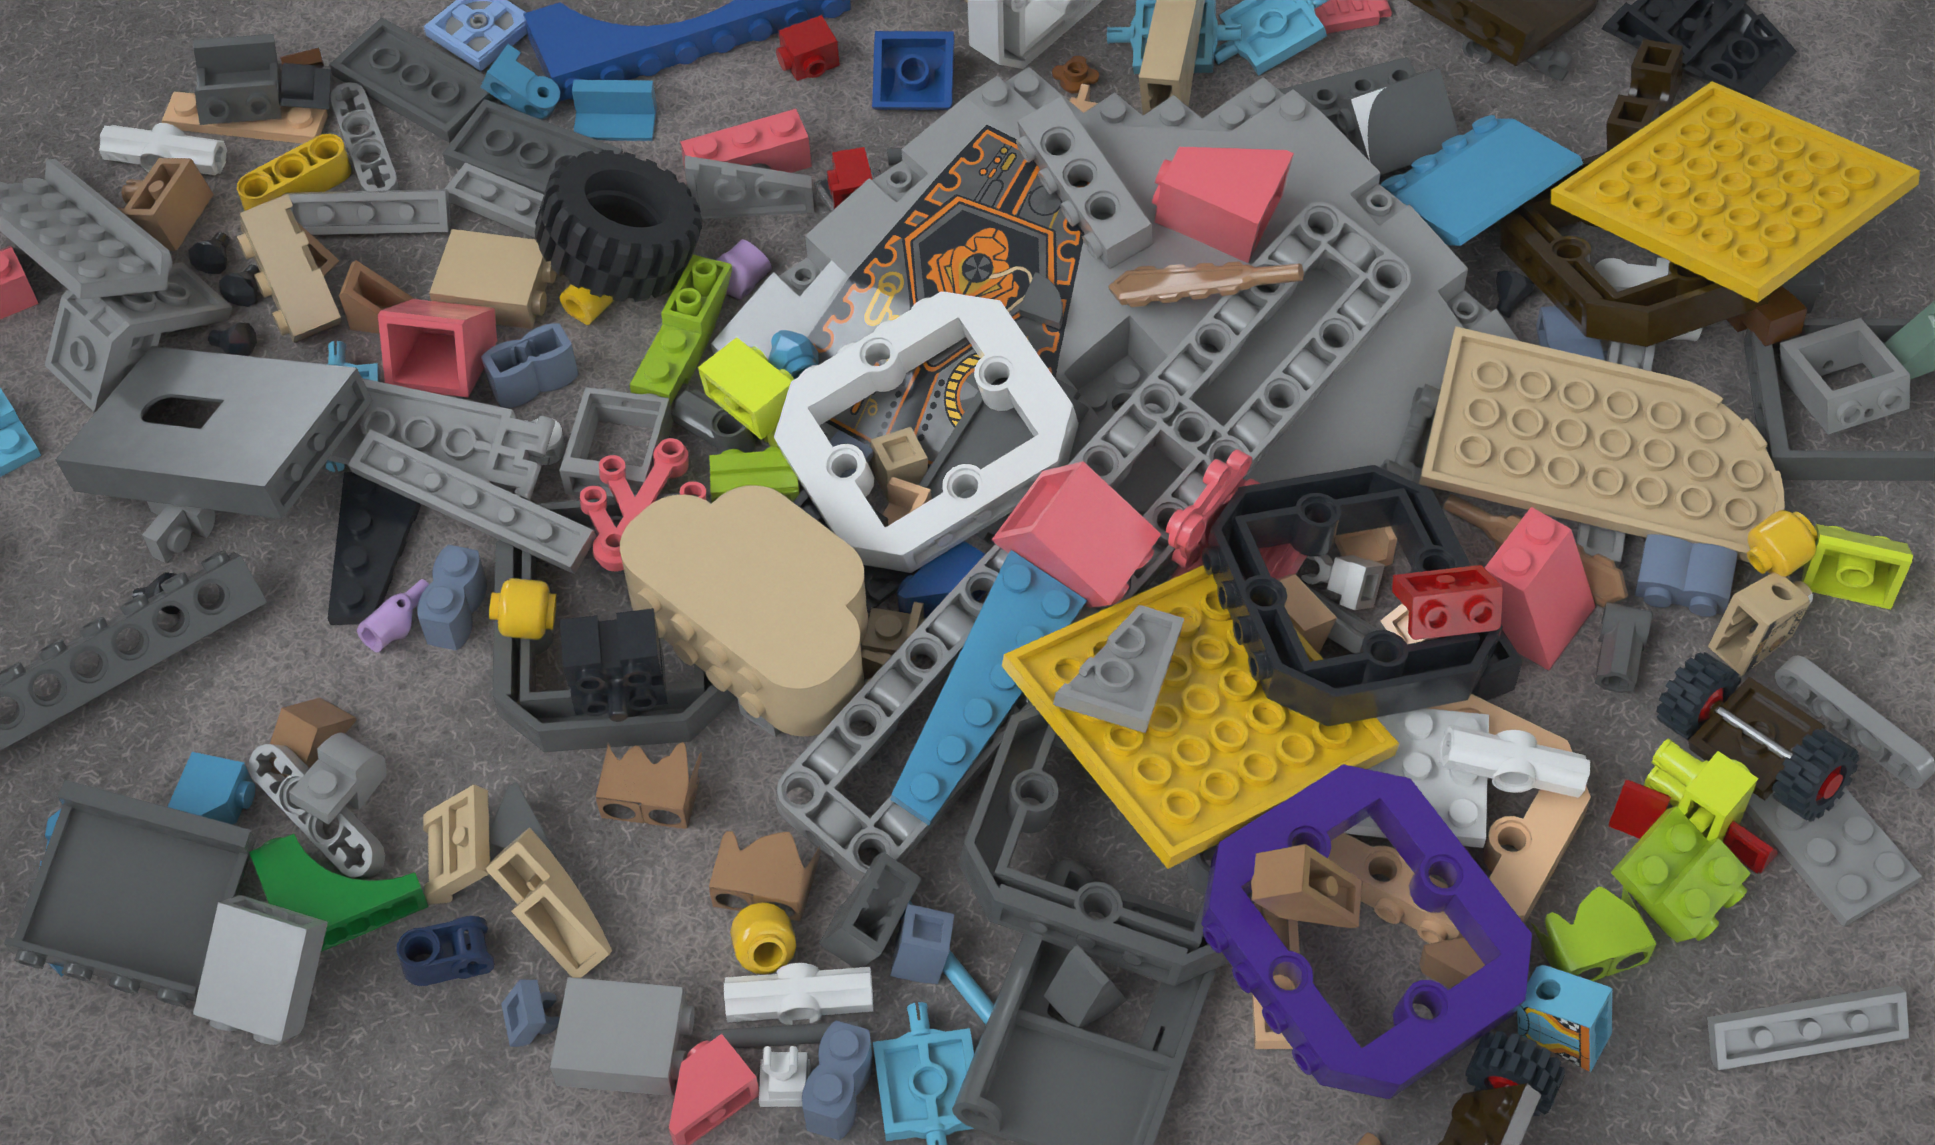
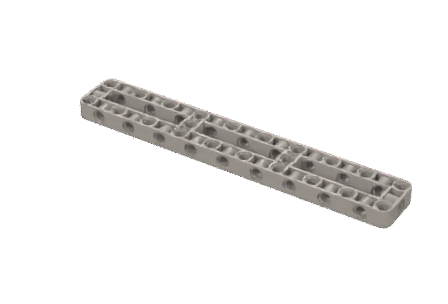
(1254, 429)

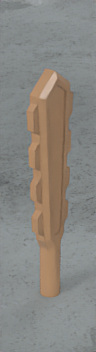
(1177, 281)
(1604, 578)

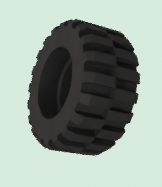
(617, 225)

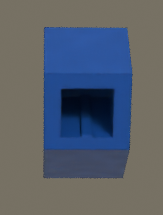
(938, 579)

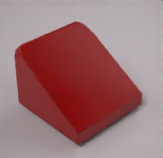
(1637, 809)
(1749, 848)

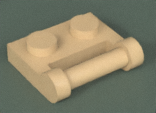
(457, 844)

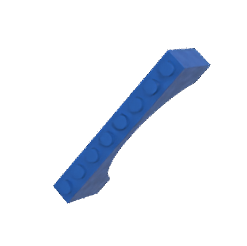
(591, 49)

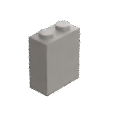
(259, 969)
(621, 1036)

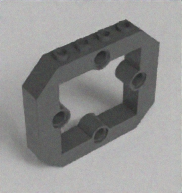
(549, 716)
(1053, 910)

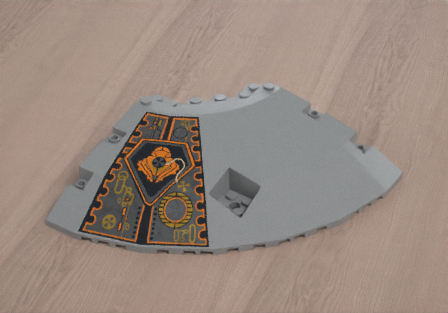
(984, 224)

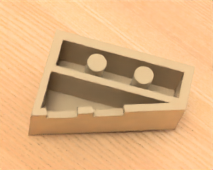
(287, 269)

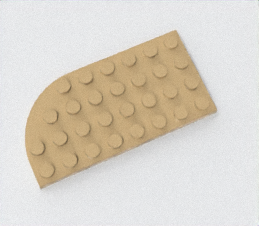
(1597, 444)

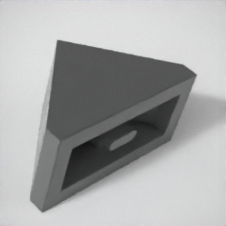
(512, 820)
(1082, 990)

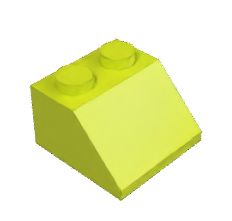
(1857, 566)

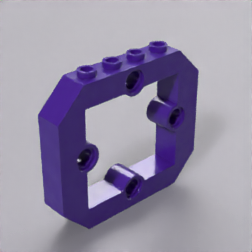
(1302, 1015)

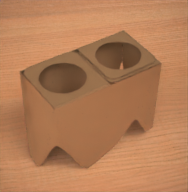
(653, 785)
(766, 869)

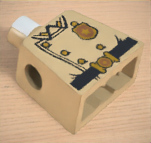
(1773, 605)

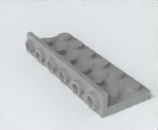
(81, 236)

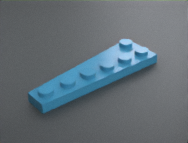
(979, 691)

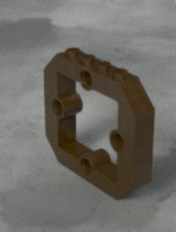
(1631, 316)

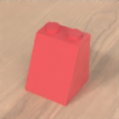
(1221, 195)
(435, 345)
(1079, 533)
(1543, 588)

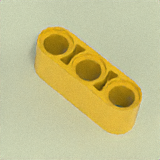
(307, 168)

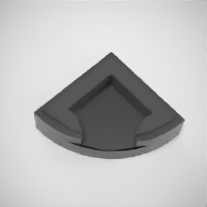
(1042, 302)

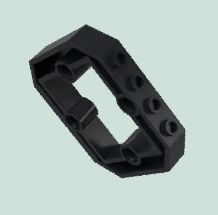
(1309, 514)

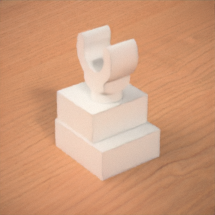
(1349, 576)
(783, 1077)

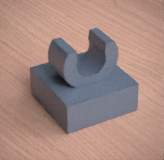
(525, 1013)

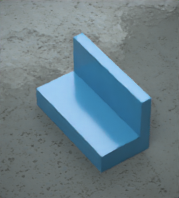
(615, 109)

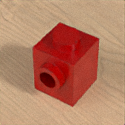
(808, 49)

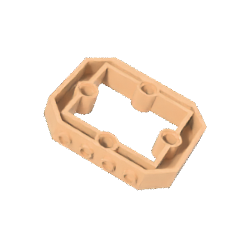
(1517, 875)

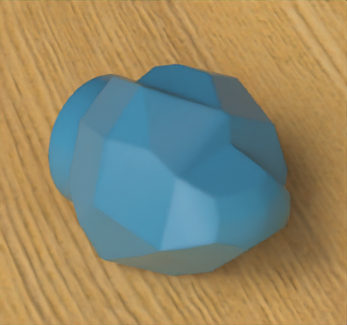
(792, 352)

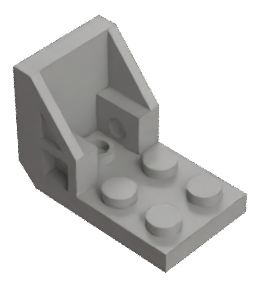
(105, 337)

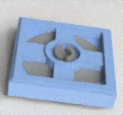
(477, 29)

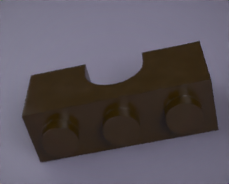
(1653, 87)

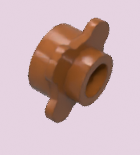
(1069, 80)

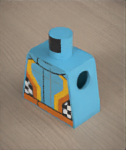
(1567, 1015)

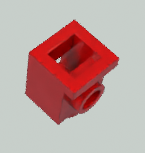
(849, 173)

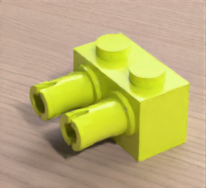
(747, 387)
(1707, 791)

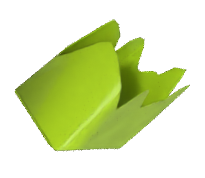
(1601, 930)

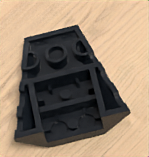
(1719, 39)

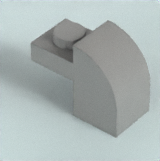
(173, 528)
(340, 776)

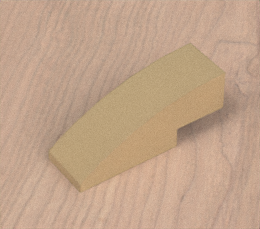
(550, 904)

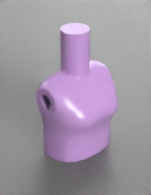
(748, 268)
(391, 619)

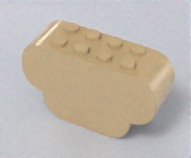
(754, 600)

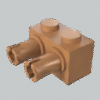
(167, 200)

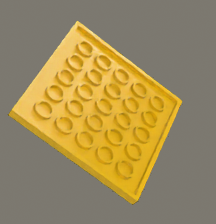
(1735, 190)
(1214, 741)

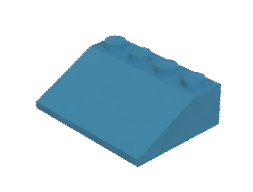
(1481, 177)

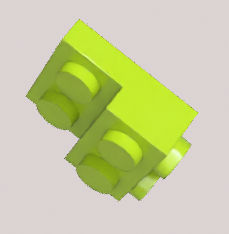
(1681, 877)

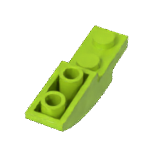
(685, 328)

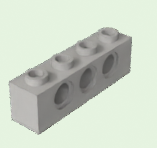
(1057, 128)

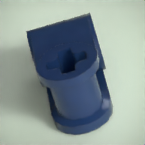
(448, 951)

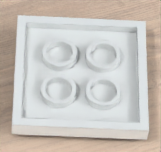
(1455, 795)

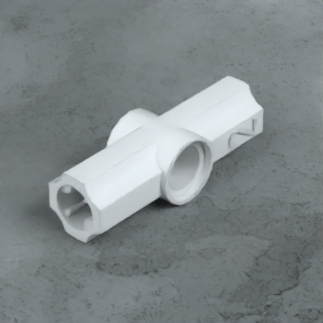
(164, 141)
(1514, 761)
(798, 994)

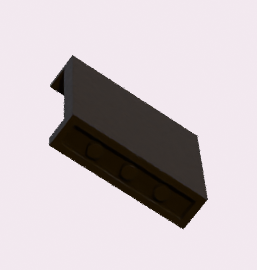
(1510, 26)

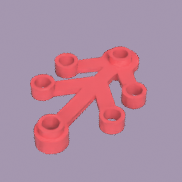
(669, 462)
(1191, 527)

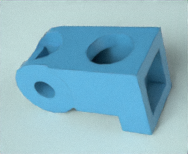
(520, 86)

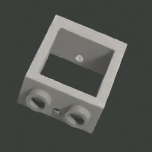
(1834, 349)
(612, 407)

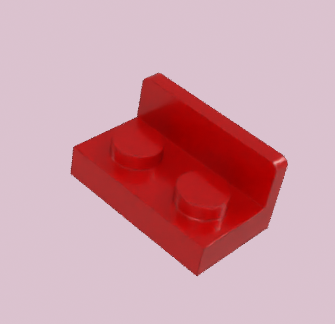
(1450, 601)

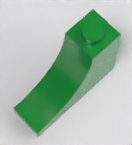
(347, 904)

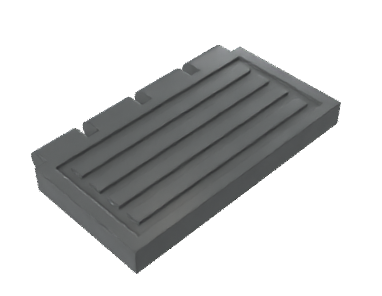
(983, 438)

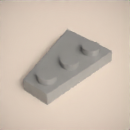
(745, 190)
(1127, 672)

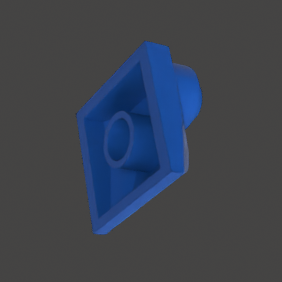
(913, 70)

